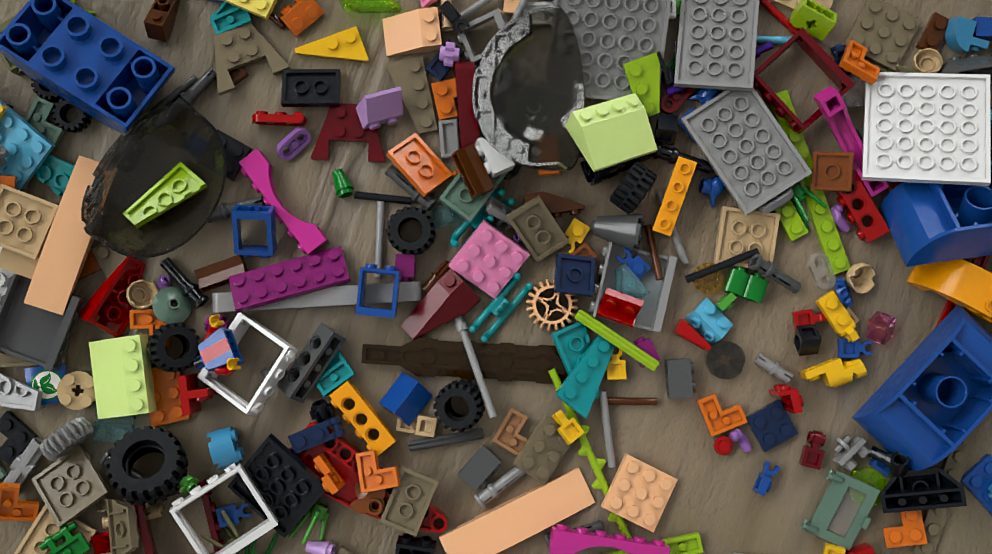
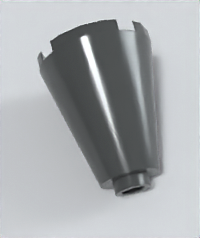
(620, 229)

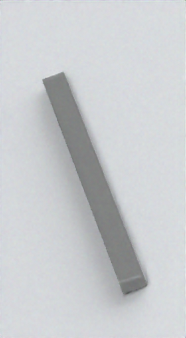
(330, 297)

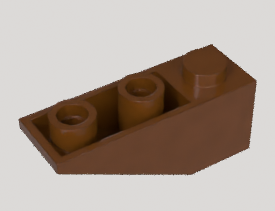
(161, 19)
(556, 204)

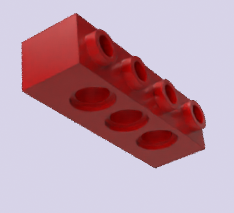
(877, 225)

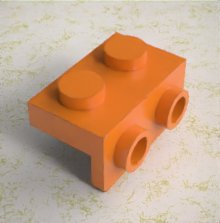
(300, 15)

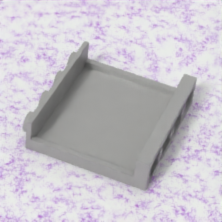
(654, 304)

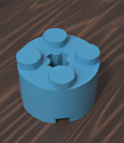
(225, 447)

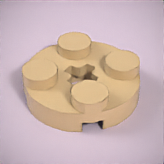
(70, 381)

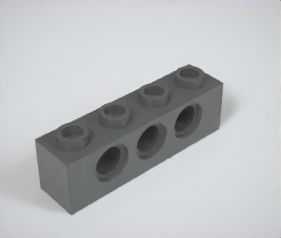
(311, 363)

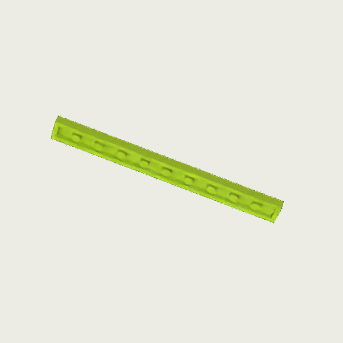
(820, 217)

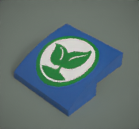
(45, 382)

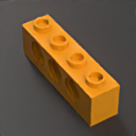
(674, 196)
(349, 391)

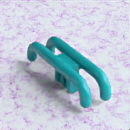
(480, 216)
(501, 307)

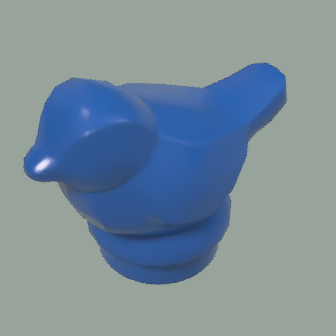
(704, 95)
(712, 188)

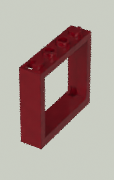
(822, 60)
(145, 527)

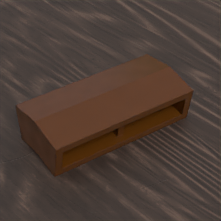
(472, 171)
(217, 273)

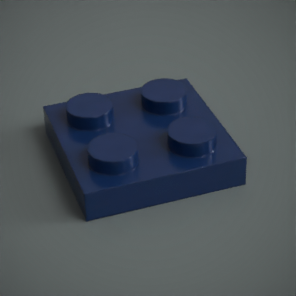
(574, 275)
(771, 425)

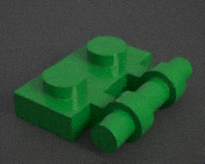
(74, 544)

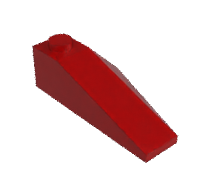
(109, 306)

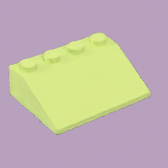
(612, 132)
(122, 376)

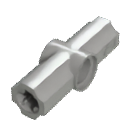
(25, 464)

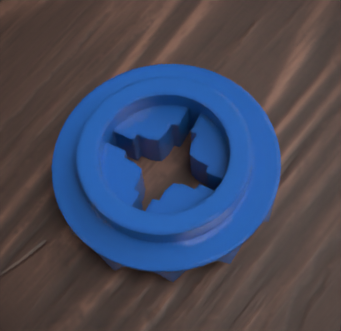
(843, 292)

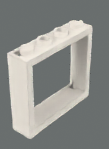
(239, 327)
(215, 480)

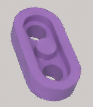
(293, 143)

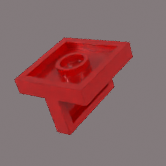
(191, 394)

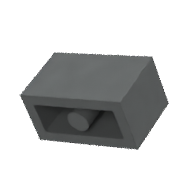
(679, 378)
(480, 467)

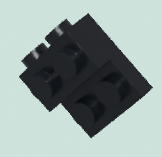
(410, 545)

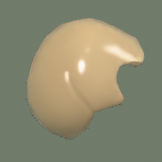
(927, 61)
(860, 278)
(141, 294)

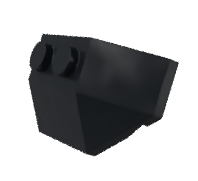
(922, 491)

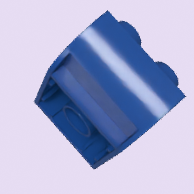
(85, 61)
(939, 221)
(934, 393)

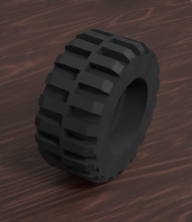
(131, 449)

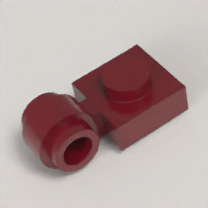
(812, 455)

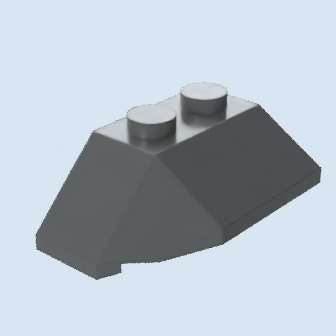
(971, 65)

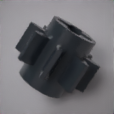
(321, 410)

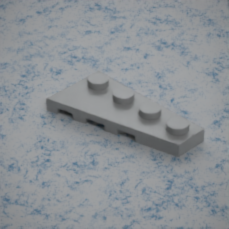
(19, 395)

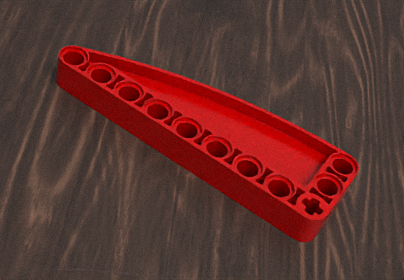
(348, 472)

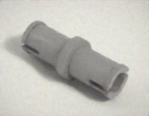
(773, 368)

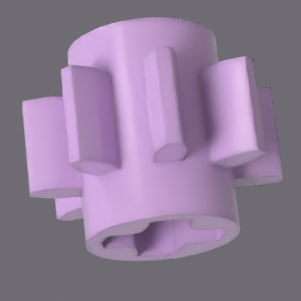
(449, 54)

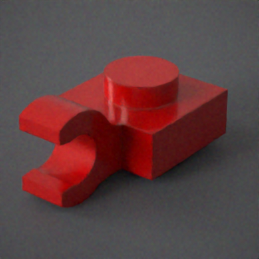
(806, 317)

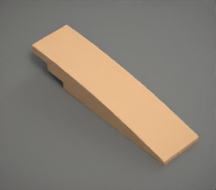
(64, 246)
(520, 516)

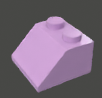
(380, 108)

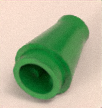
(342, 185)

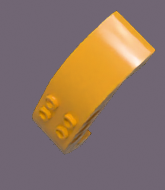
(958, 282)

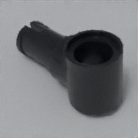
(896, 462)

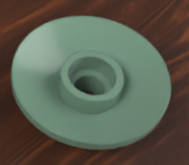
(164, 310)

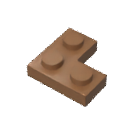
(508, 432)

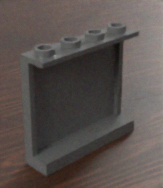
(34, 332)

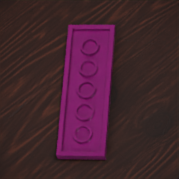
(289, 279)

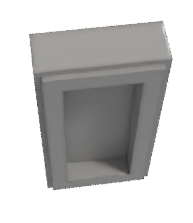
(448, 137)

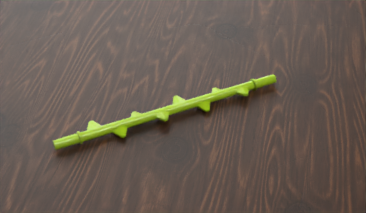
(596, 463)

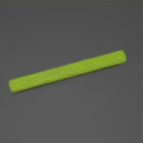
(617, 340)

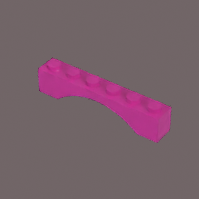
(840, 124)
(260, 171)
(573, 540)

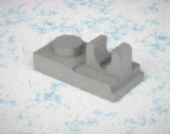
(499, 210)

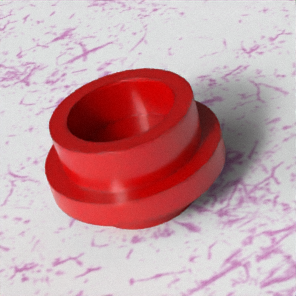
(723, 445)

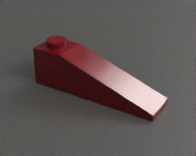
(443, 302)

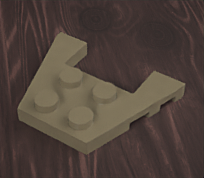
(239, 48)
(121, 523)

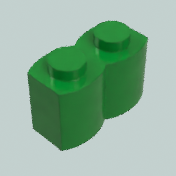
(745, 285)

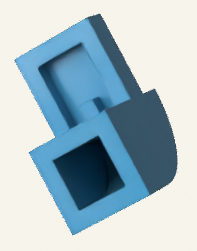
(960, 36)

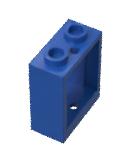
(254, 212)
(377, 311)

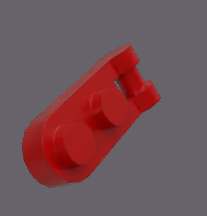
(279, 119)

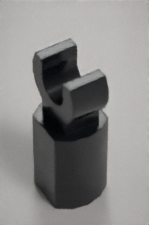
(452, 15)

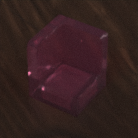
(880, 327)

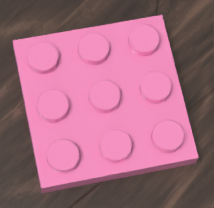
(489, 259)

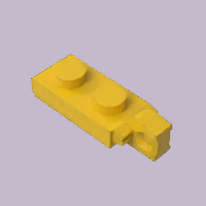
(837, 316)

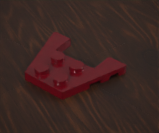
(344, 125)

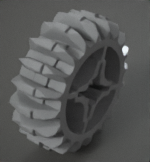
(66, 438)

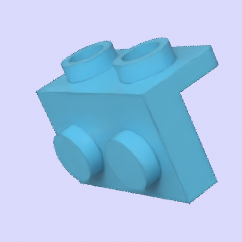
(709, 321)

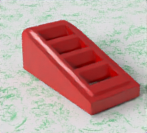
(688, 333)

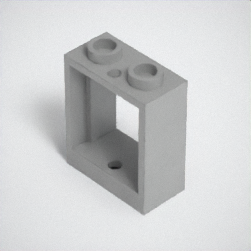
(470, 55)

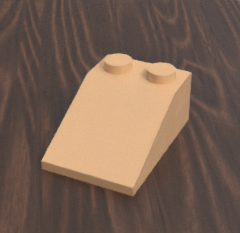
(412, 32)

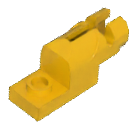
(835, 372)

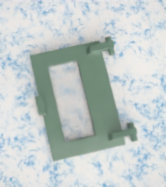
(842, 509)

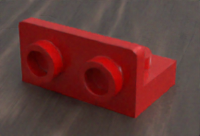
(619, 307)

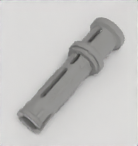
(493, 490)

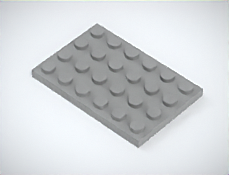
(717, 44)
(746, 147)

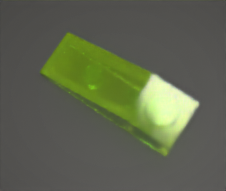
(371, 6)

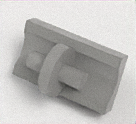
(847, 448)

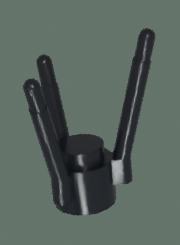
(668, 73)

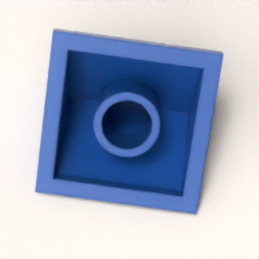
(406, 399)

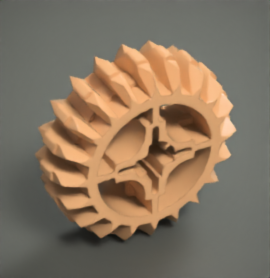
(567, 311)

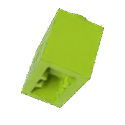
(813, 18)

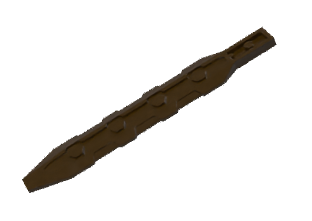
(449, 358)

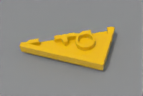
(341, 45)

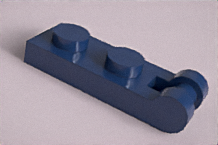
(316, 435)

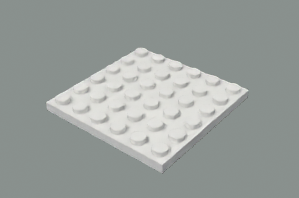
(927, 129)

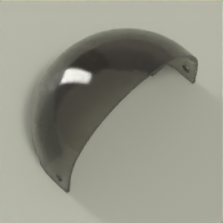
(530, 88)
(141, 160)

